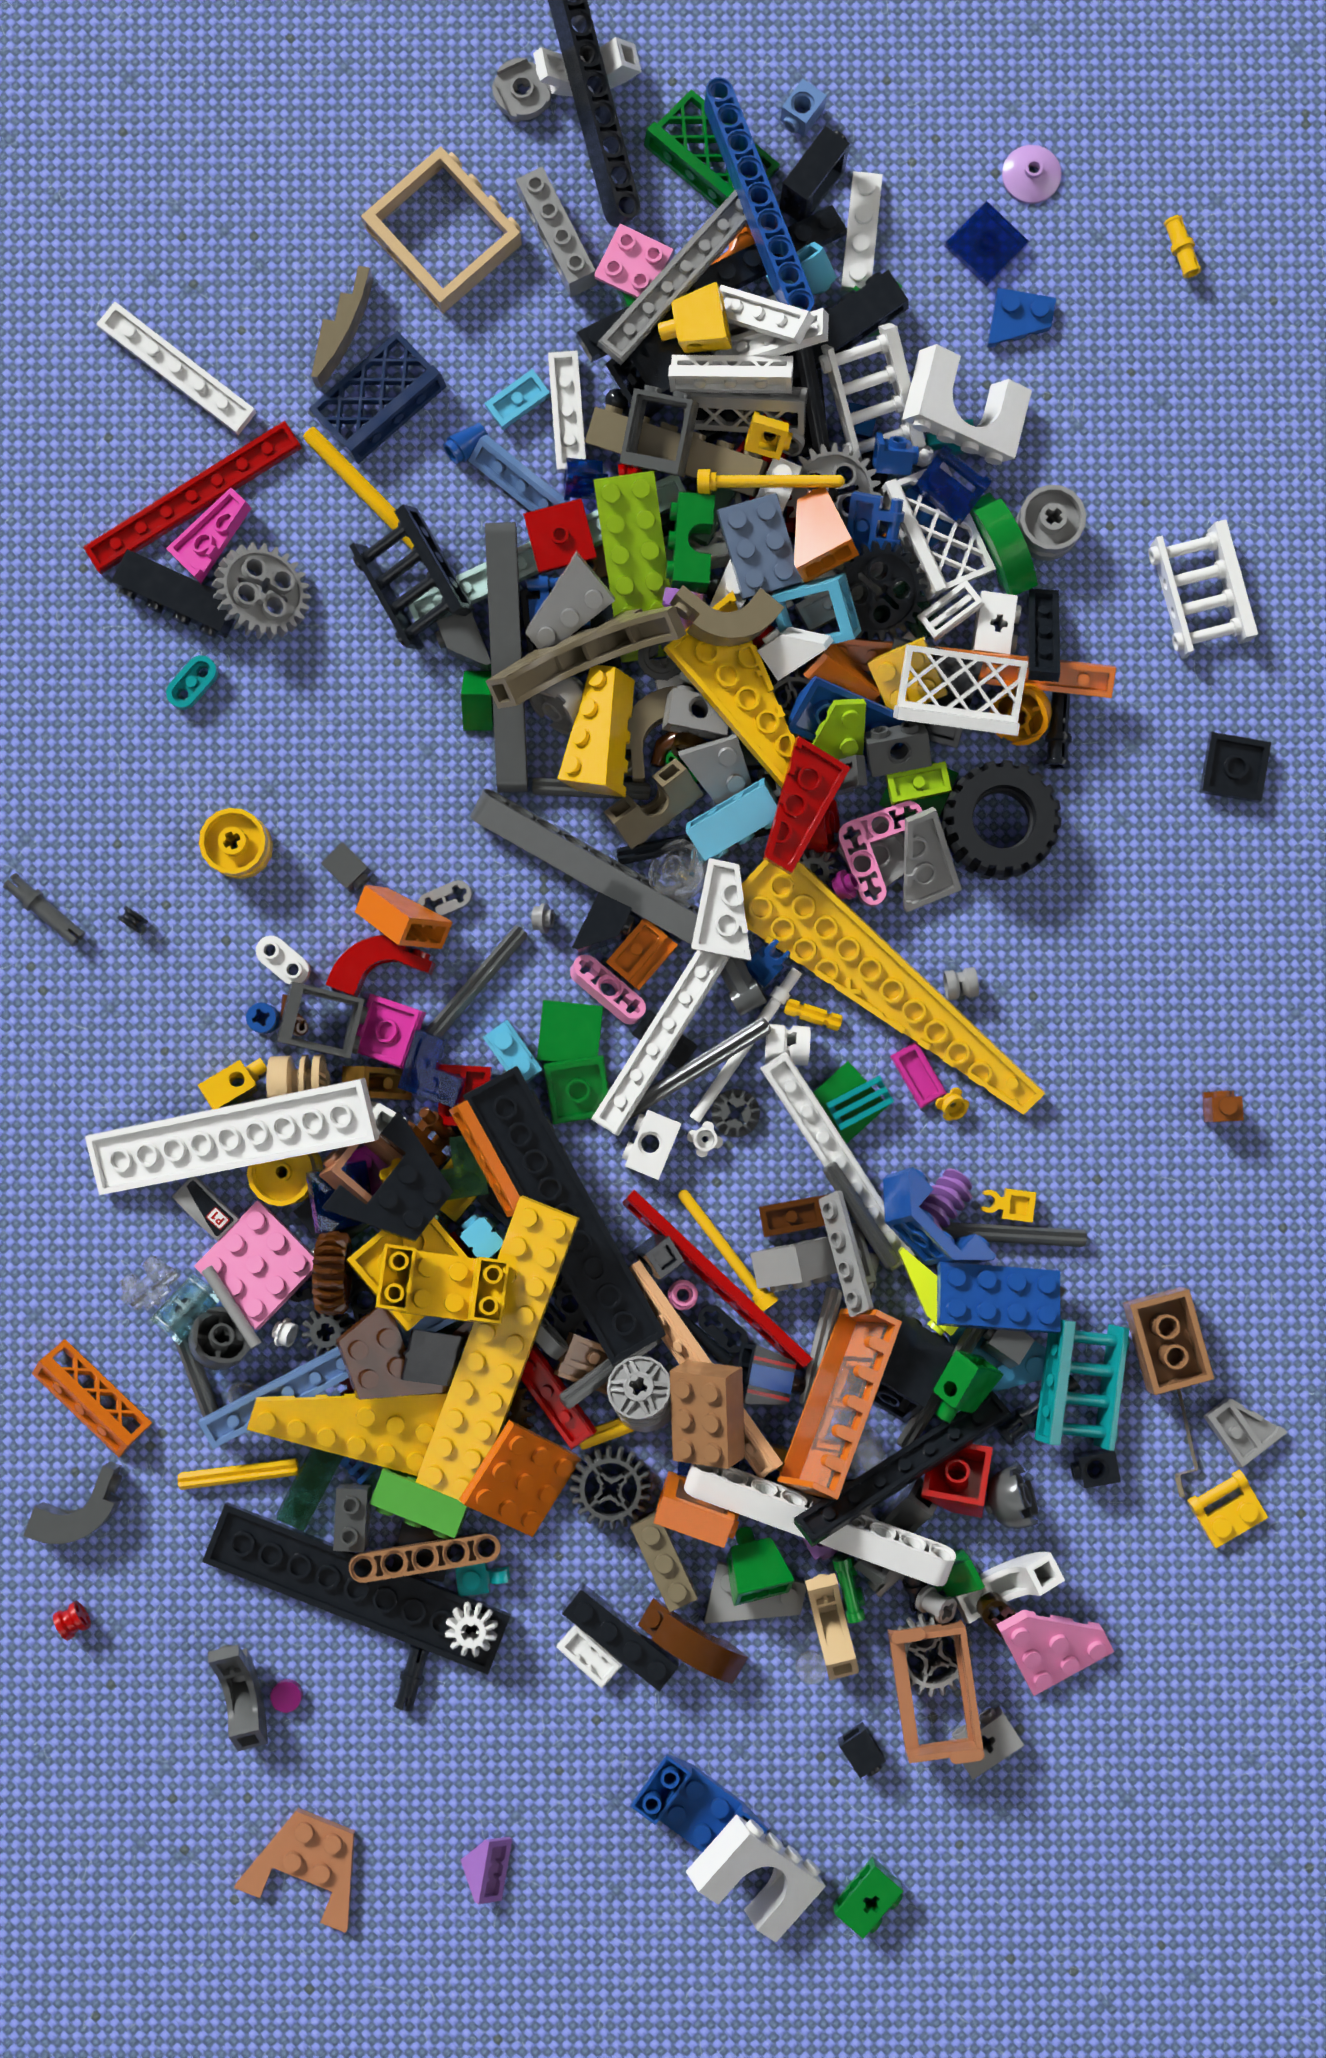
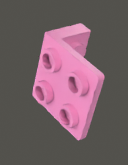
(632, 261)

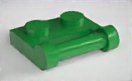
(852, 1596)

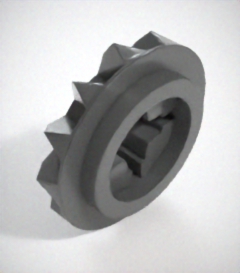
(654, 668)
(733, 1127)

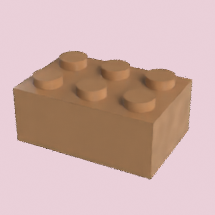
(1168, 1340)
(707, 1414)

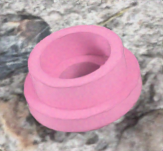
(692, 1292)

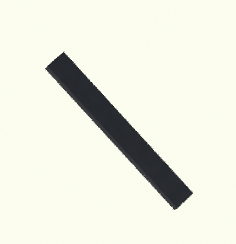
(900, 1470)

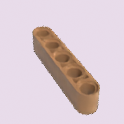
(439, 1562)

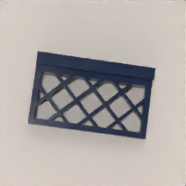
(397, 409)

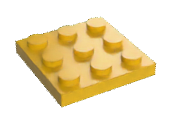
(368, 1259)

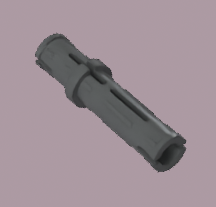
(34, 901)

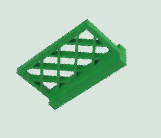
(689, 165)

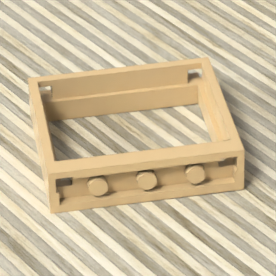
(442, 297)

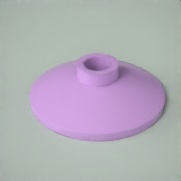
(1030, 186)

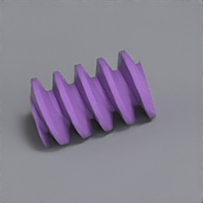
(947, 1196)

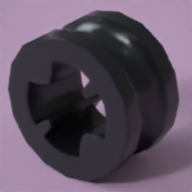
(132, 919)

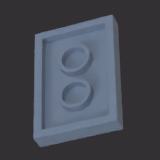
(759, 545)

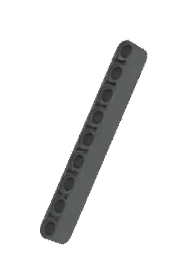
(506, 650)
(583, 863)

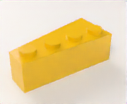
(600, 734)

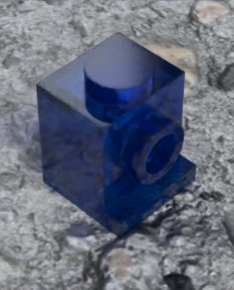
(579, 478)

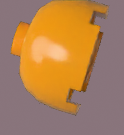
(1033, 715)

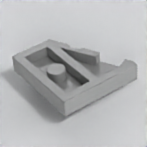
(1242, 1431)

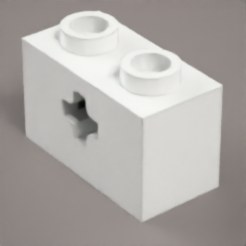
(997, 608)

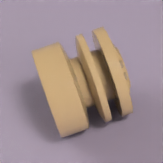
(284, 1077)

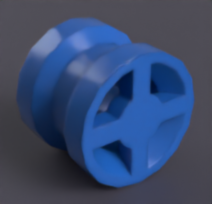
(268, 1016)

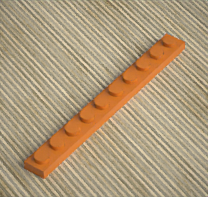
(1074, 676)

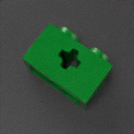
(870, 1882)

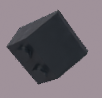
(604, 925)

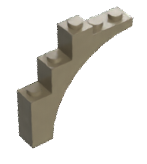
(583, 650)

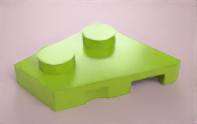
(842, 729)

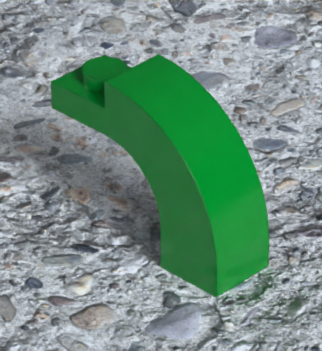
(1006, 544)

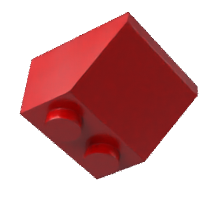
(960, 1481)

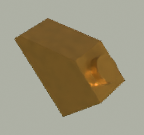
(381, 1082)

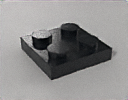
(1235, 767)

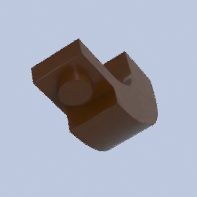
(691, 1645)

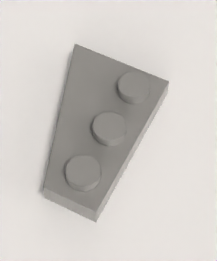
(570, 605)
(718, 767)
(927, 861)
(721, 1607)

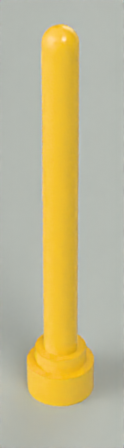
(710, 481)
(761, 1297)

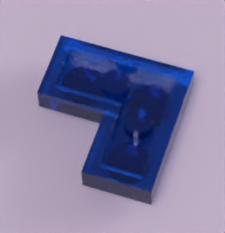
(422, 1073)

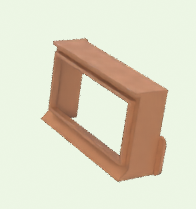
(958, 1750)

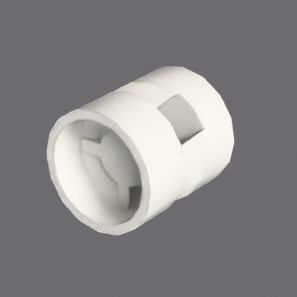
(797, 1037)

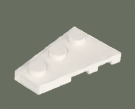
(721, 913)

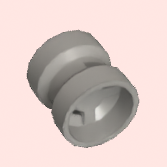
(961, 984)

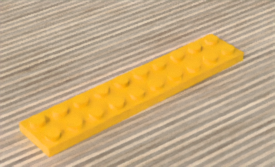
(498, 1352)

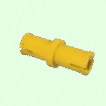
(1182, 246)

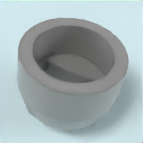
(796, 445)

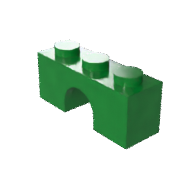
(692, 515)

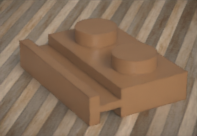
(581, 1359)

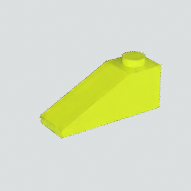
(925, 1287)

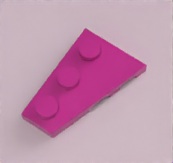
(209, 535)

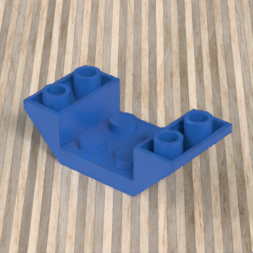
(915, 1226)
(689, 1802)

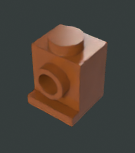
(1222, 1106)

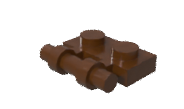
(432, 1122)

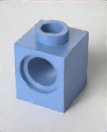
(804, 96)

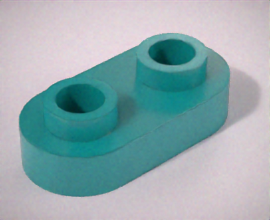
(189, 680)

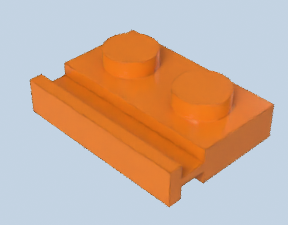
(641, 953)

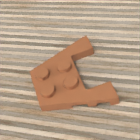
(313, 1852)

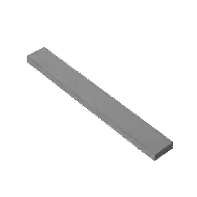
(674, 279)

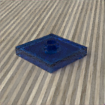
(986, 243)
(321, 1191)

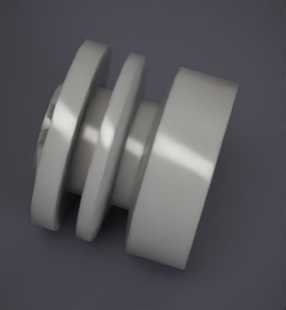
(649, 1408)

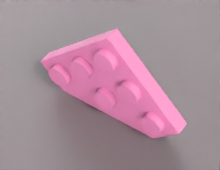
(1052, 1647)

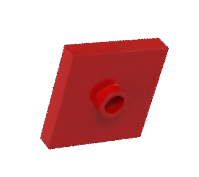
(558, 533)

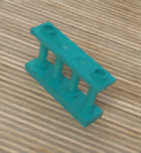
(1055, 1379)

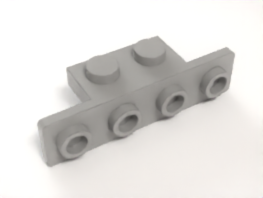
(849, 1254)

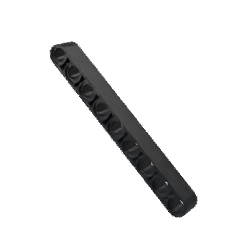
(600, 103)

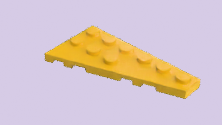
(740, 693)
(375, 1430)

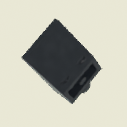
(652, 362)

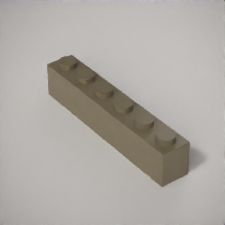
(608, 432)

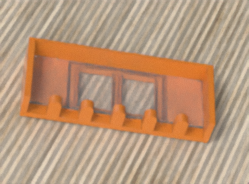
(839, 1403)

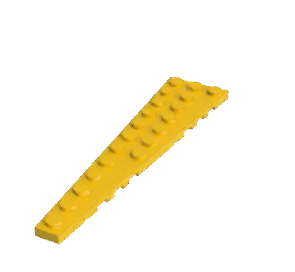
(861, 965)

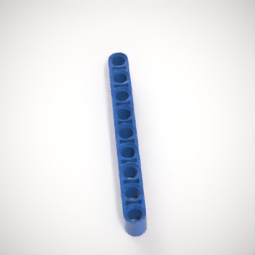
(756, 189)

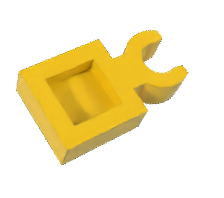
(1014, 1204)

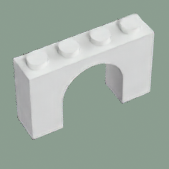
(933, 411)
(744, 1848)

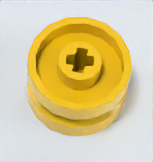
(253, 843)
(274, 1188)

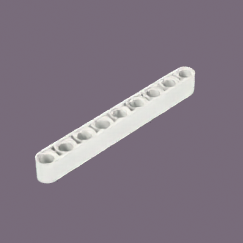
(861, 1538)

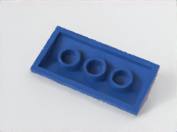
(815, 700)

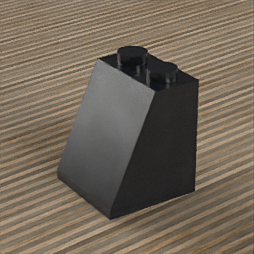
(912, 1369)

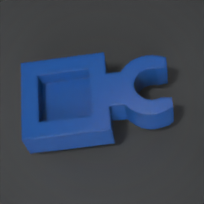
(766, 963)

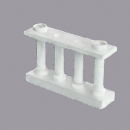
(894, 373)
(1232, 597)

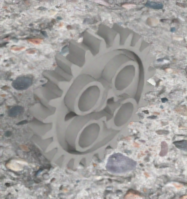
(827, 464)
(268, 569)

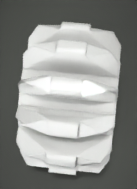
(471, 1640)

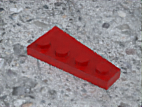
(805, 796)

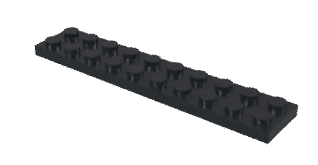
(544, 1173)
(317, 1575)

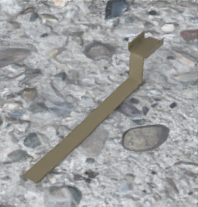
(1177, 1475)

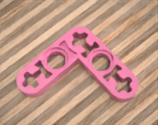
(867, 837)

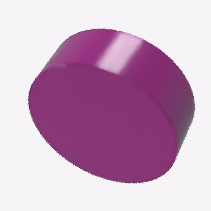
(286, 1695)

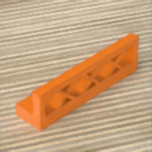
(486, 1156)
(86, 1407)

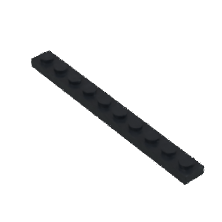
(733, 270)

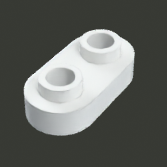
(282, 960)

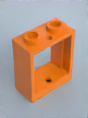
(693, 1516)

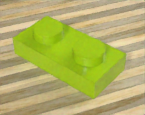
(918, 783)

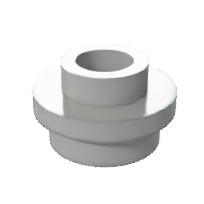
(542, 918)

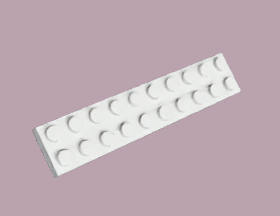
(233, 1136)

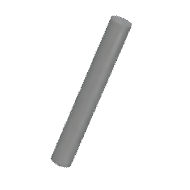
(231, 1307)

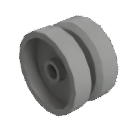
(1062, 510)

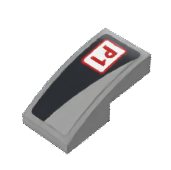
(205, 1207)

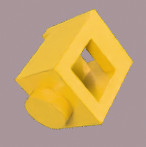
(759, 443)

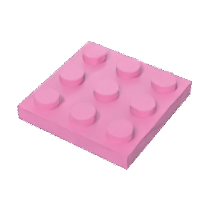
(259, 1263)

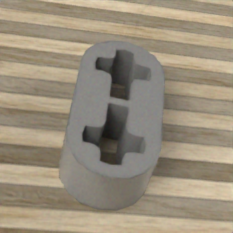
(446, 891)

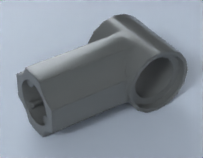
(743, 989)

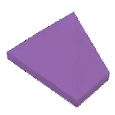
(487, 1869)

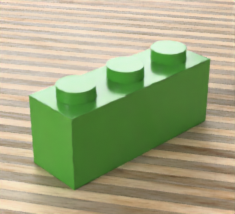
(418, 1504)

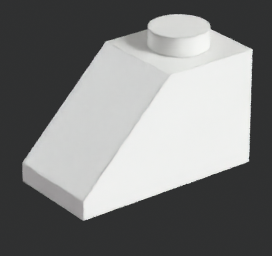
(791, 649)

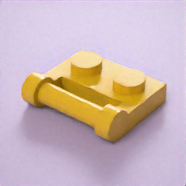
(1232, 1517)

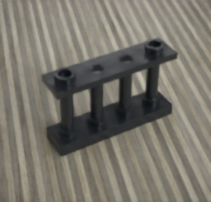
(438, 575)

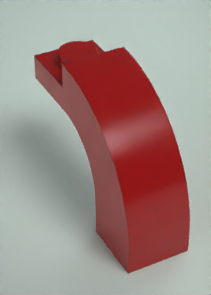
(361, 958)

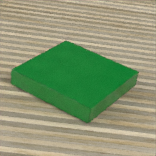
(569, 1031)
(839, 1083)
(576, 1088)

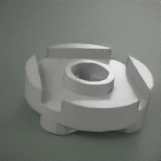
(515, 105)

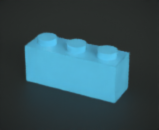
(733, 820)

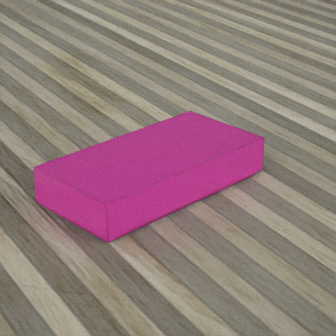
(918, 1075)

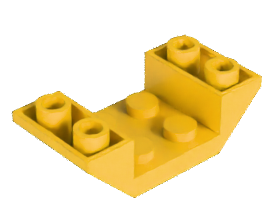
(442, 1285)

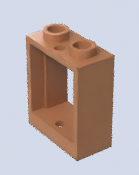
(336, 1159)

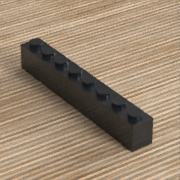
(848, 324)

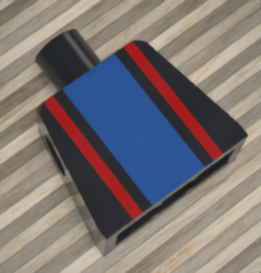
(768, 1376)

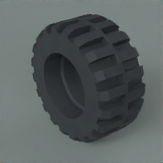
(1023, 787)

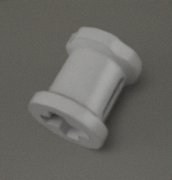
(939, 1606)

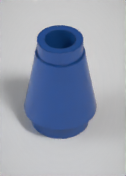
(462, 444)

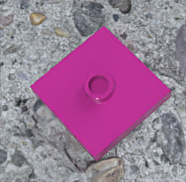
(388, 1030)

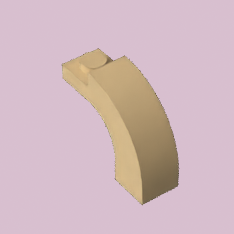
(831, 1626)

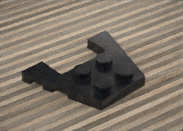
(407, 1196)

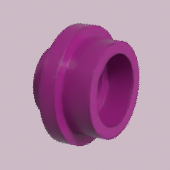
(845, 885)

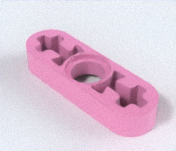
(609, 1002)

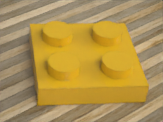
(887, 675)

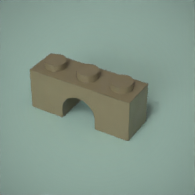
(674, 794)
(664, 1562)

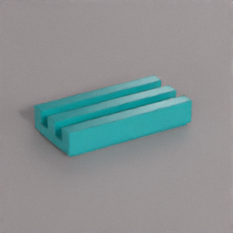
(881, 1091)

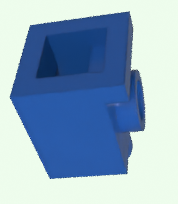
(894, 455)

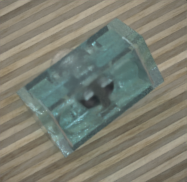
(183, 1307)

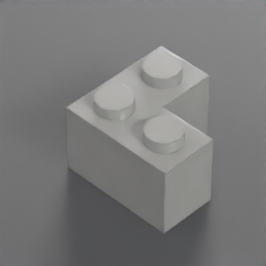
(794, 1265)

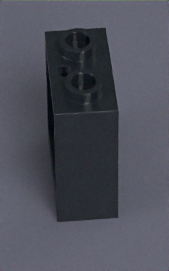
(814, 174)

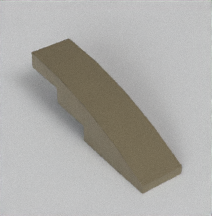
(338, 334)

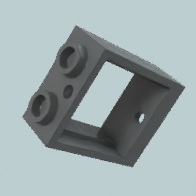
(634, 425)
(290, 1012)

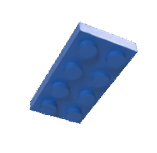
(998, 1297)

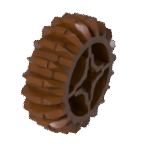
(332, 1273)

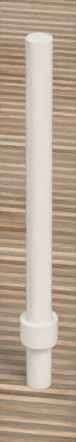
(779, 996)

